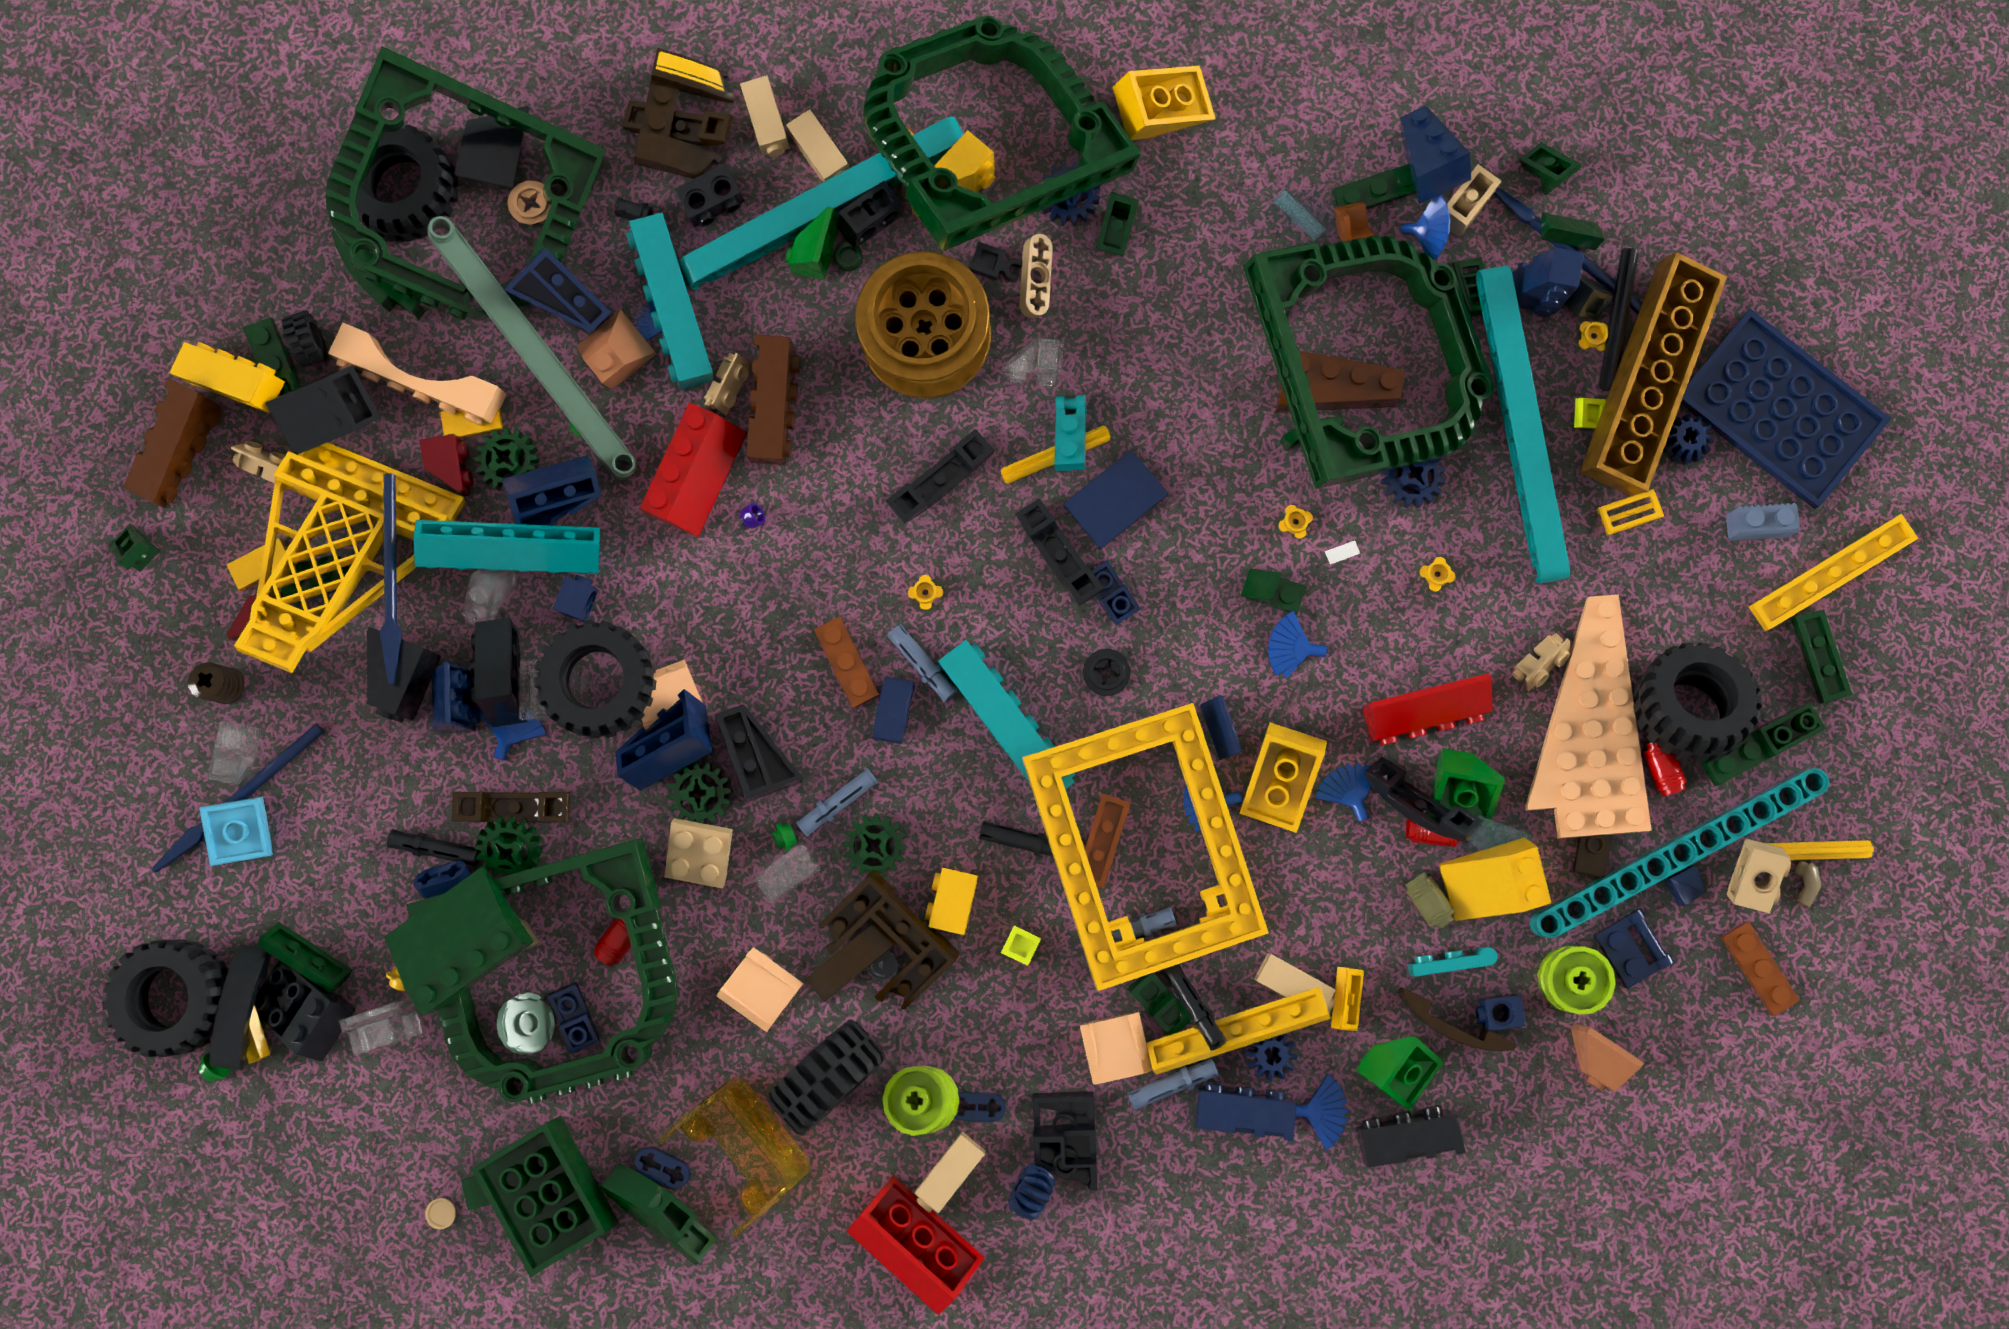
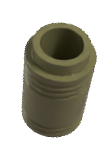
(1430, 900)

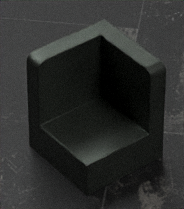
(1589, 299)

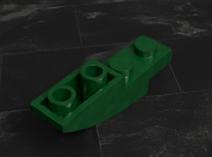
(380, 292)
(270, 351)
(1766, 742)
(660, 1210)

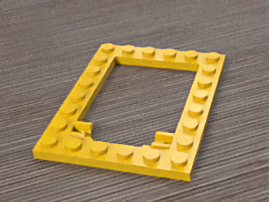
(1222, 927)

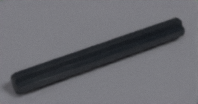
(1618, 317)

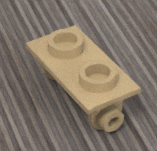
(722, 395)
(252, 457)
(1551, 653)

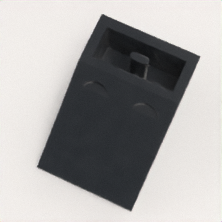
(323, 409)
(301, 1012)

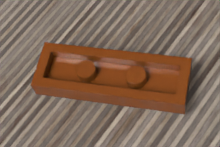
(846, 662)
(1105, 836)
(1760, 968)

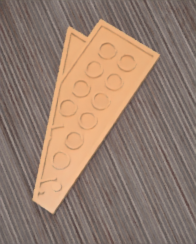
(1592, 746)

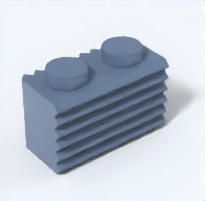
(1762, 522)

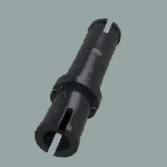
(1015, 838)
(424, 845)
(1200, 1016)

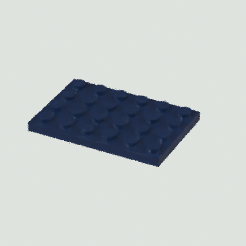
(1783, 409)

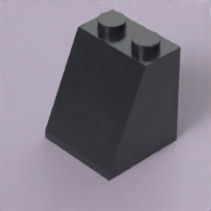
(411, 678)

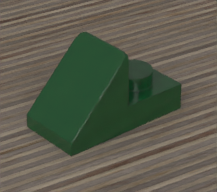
(1549, 166)
(1117, 223)
(133, 549)
(1272, 590)

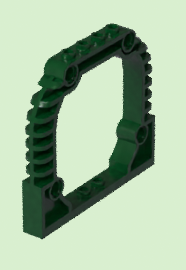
(401, 85)
(944, 207)
(1329, 448)
(617, 872)

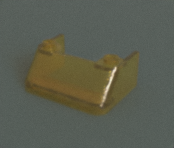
(752, 1142)

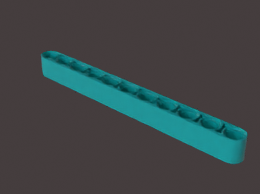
(792, 217)
(1522, 424)
(1692, 847)

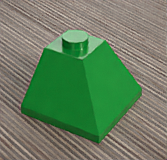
(814, 246)
(1466, 781)
(1400, 1069)

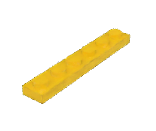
(1833, 572)
(1240, 1030)

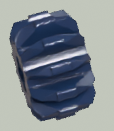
(1692, 449)
(1281, 1051)
(1031, 1192)

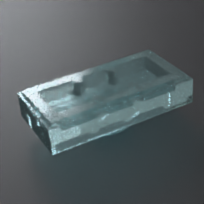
(1494, 833)

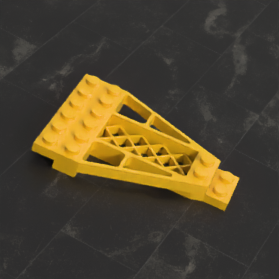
(355, 487)

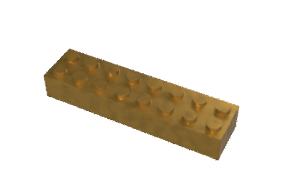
(1653, 374)

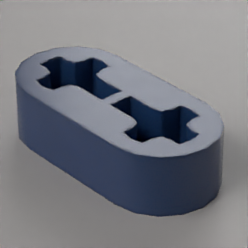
(440, 878)
(980, 1114)
(659, 1174)

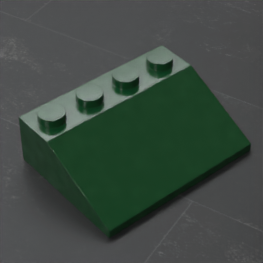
(456, 942)
(545, 1196)

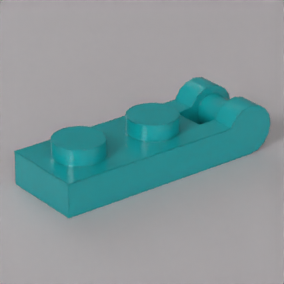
(1070, 433)
(1452, 962)

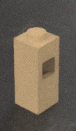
(765, 116)
(816, 146)
(1290, 980)
(949, 1173)

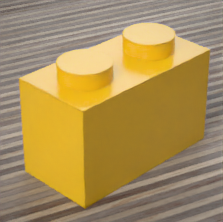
(952, 901)

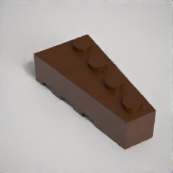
(1347, 384)
(772, 400)
(172, 443)

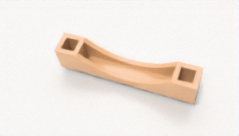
(468, 395)

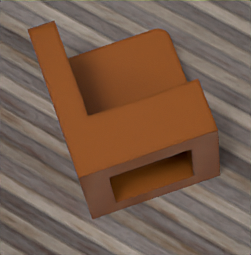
(1352, 221)

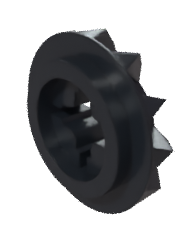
(1119, 666)

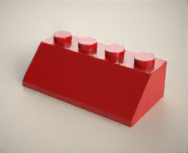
(693, 470)
(1429, 708)
(916, 1245)

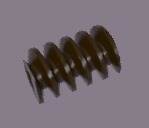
(216, 683)

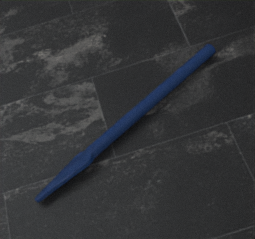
(1528, 217)
(390, 632)
(195, 834)

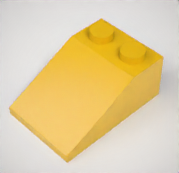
(1162, 101)
(970, 162)
(1283, 777)
(1496, 881)

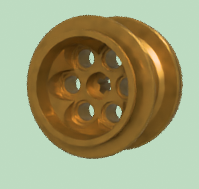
(922, 278)

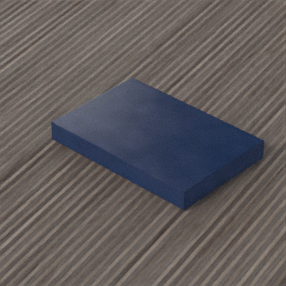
(1115, 499)

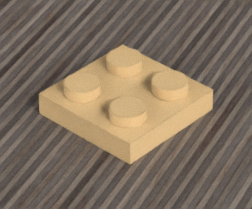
(698, 853)

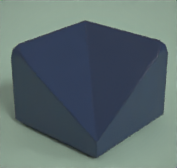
(1685, 885)

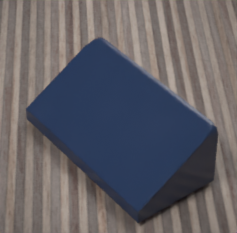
(1221, 727)

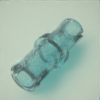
(1300, 215)

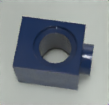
(576, 597)
(1513, 1015)

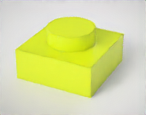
(1588, 412)
(1020, 945)

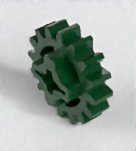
(515, 450)
(698, 780)
(885, 836)
(508, 846)

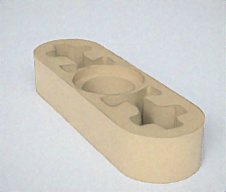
(1028, 286)

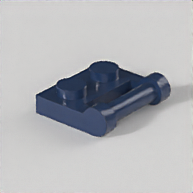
(1624, 952)

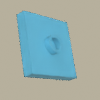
(236, 831)

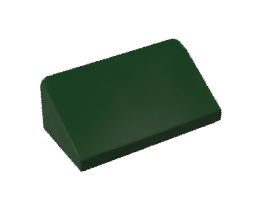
(1571, 231)

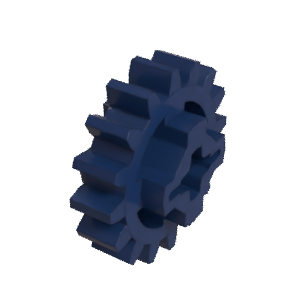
(1071, 211)
(1418, 486)

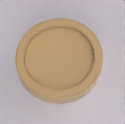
(440, 1213)

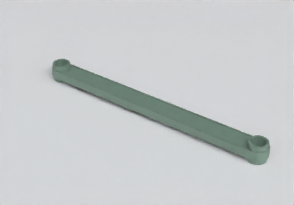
(531, 347)

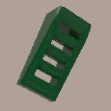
(1474, 309)

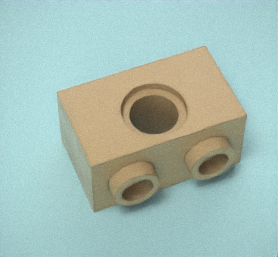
(1471, 199)
(1754, 859)

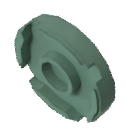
(525, 1023)

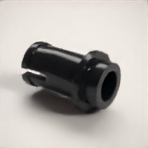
(632, 210)

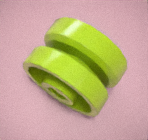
(1593, 974)
(903, 1097)

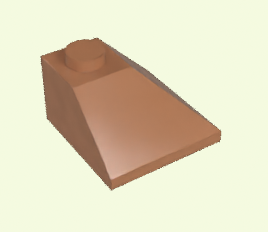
(615, 350)
(1603, 1060)

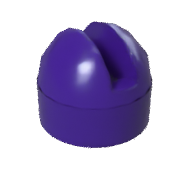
(748, 518)

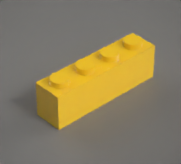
(226, 376)

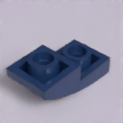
(1116, 597)
(892, 710)
(574, 1017)

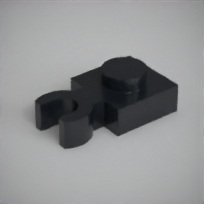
(989, 263)

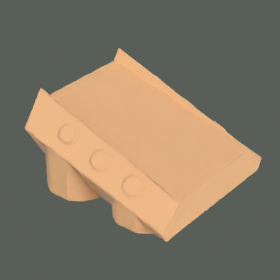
(669, 684)
(759, 989)
(1116, 1048)

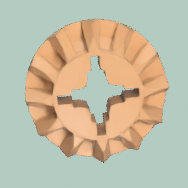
(518, 208)

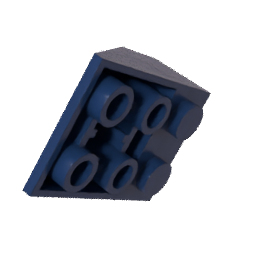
(451, 700)

